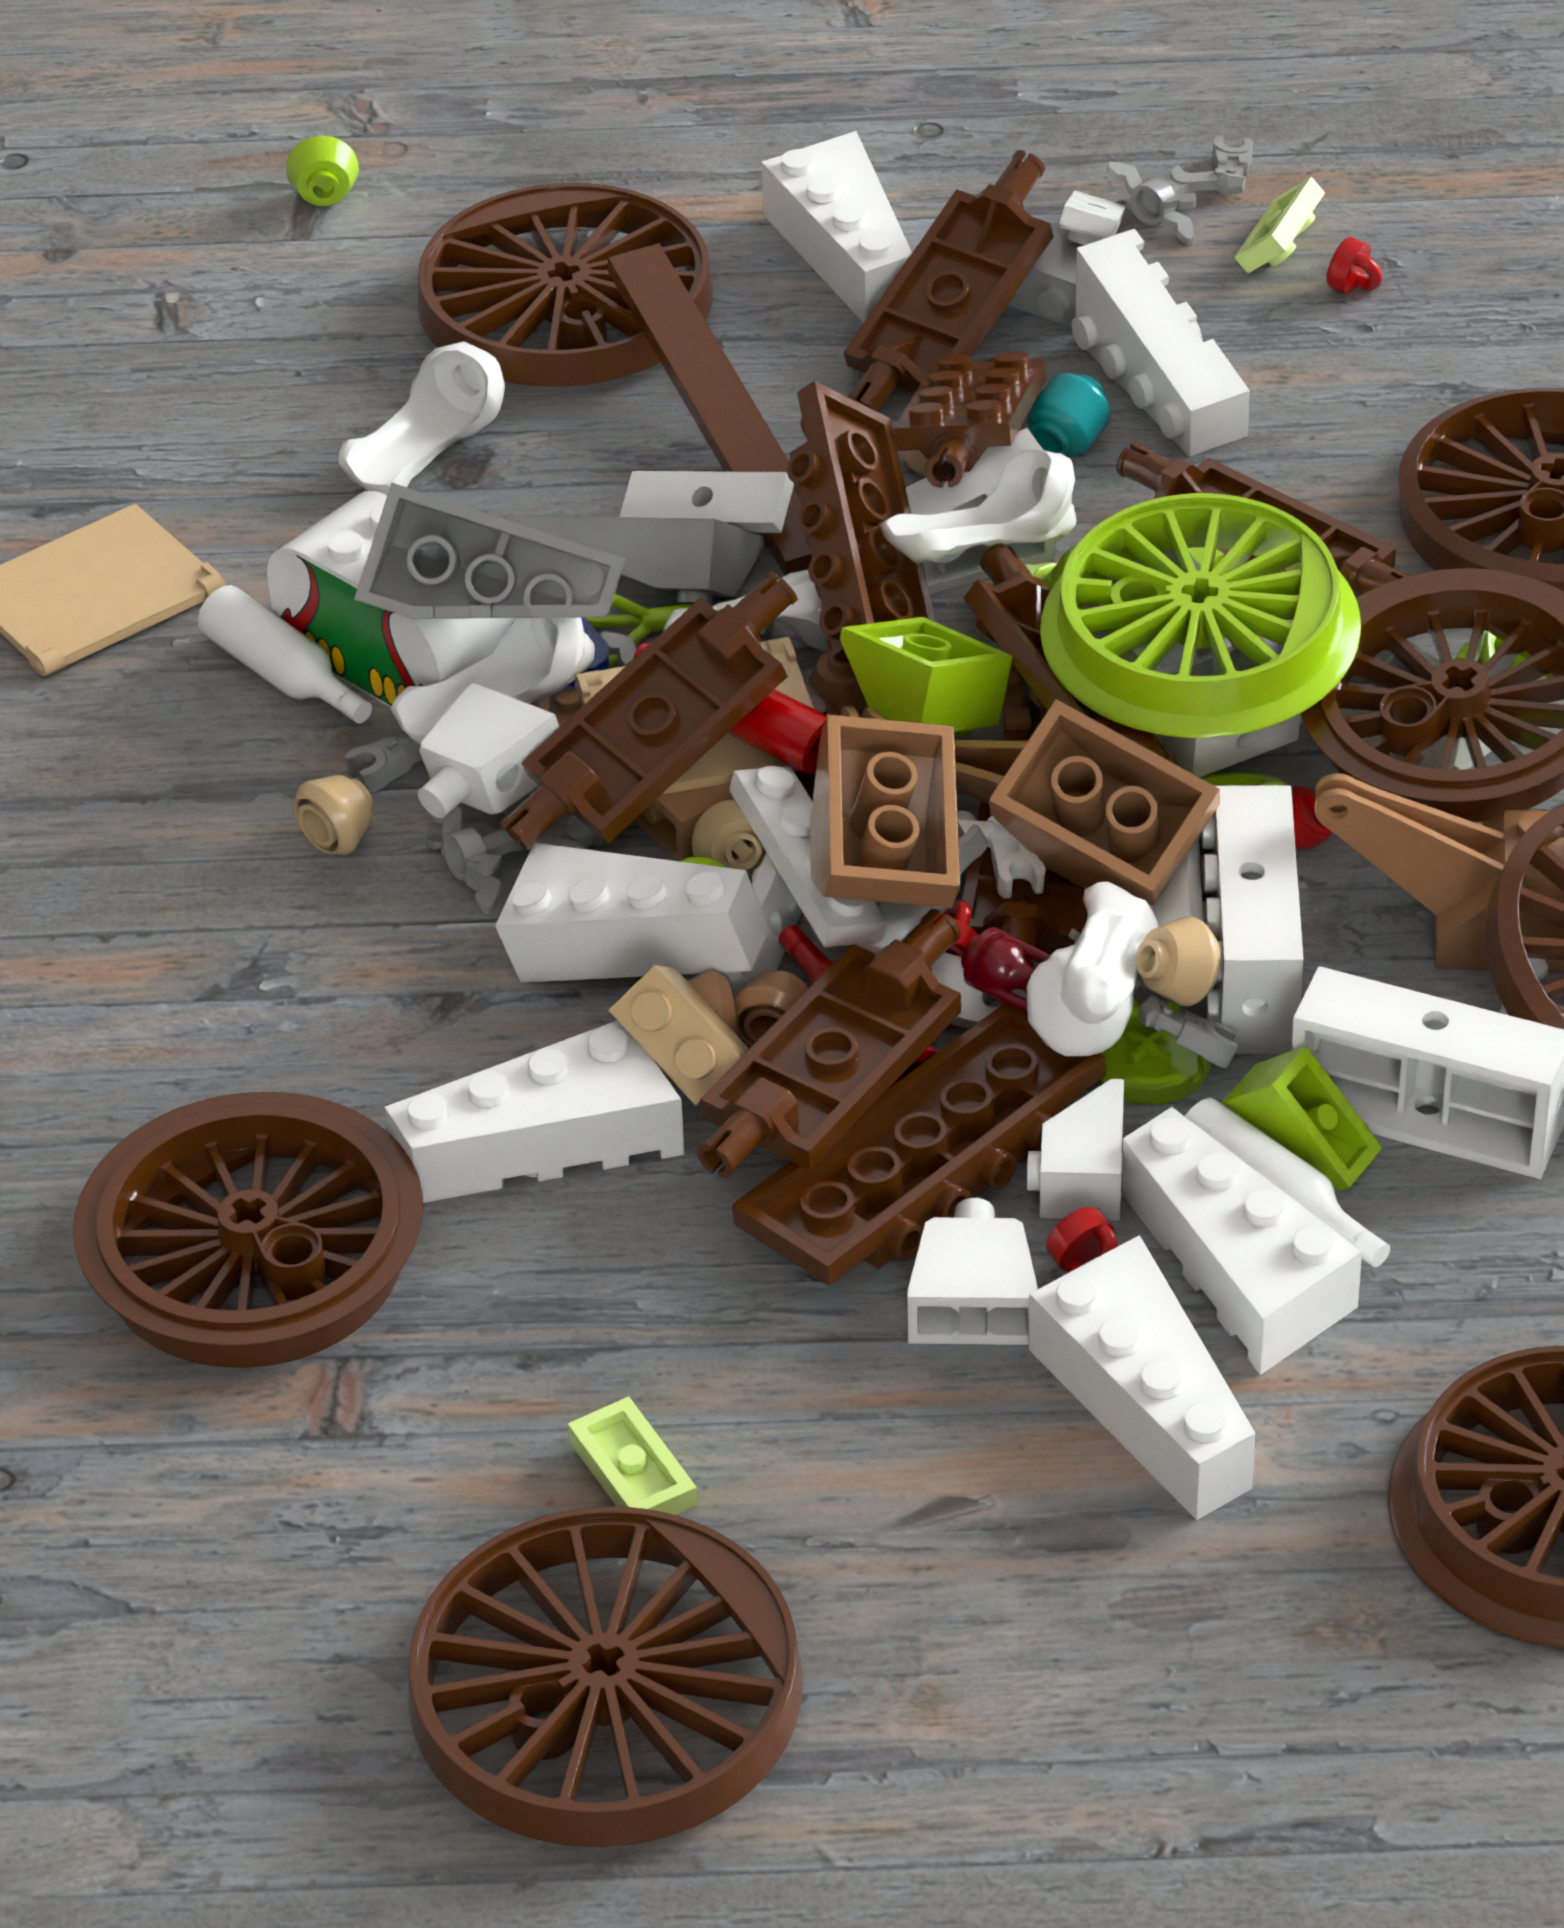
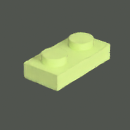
(1282, 221)
(631, 1460)

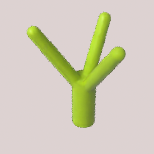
(643, 618)

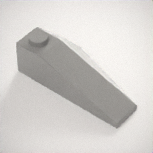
(671, 554)
(468, 564)

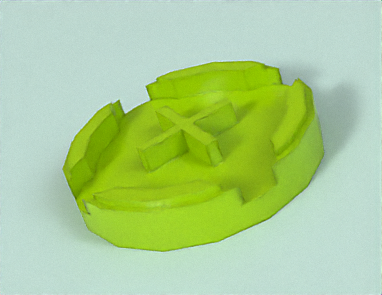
(1153, 1064)

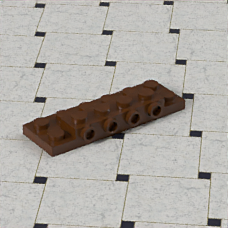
(846, 490)
(920, 1150)

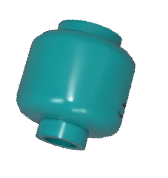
(1069, 414)

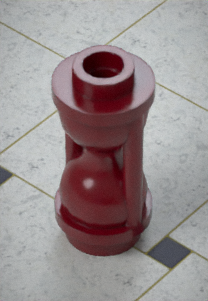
(999, 964)

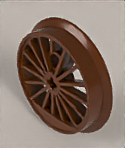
(1455, 698)
(250, 1232)
(1518, 1474)

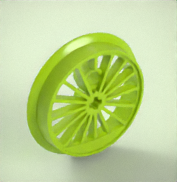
(1199, 611)

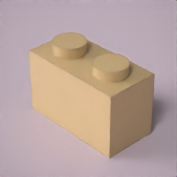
(679, 1030)

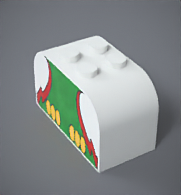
(369, 647)

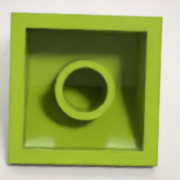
(928, 673)

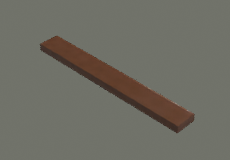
(706, 382)

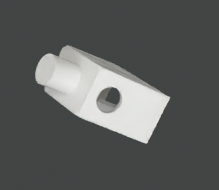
(479, 752)
(971, 1279)

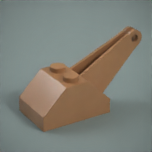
(1090, 801)
(885, 811)
(1439, 861)

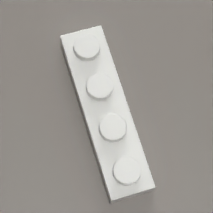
(781, 817)

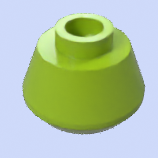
(322, 170)

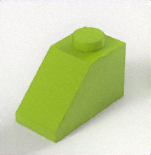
(1306, 1114)

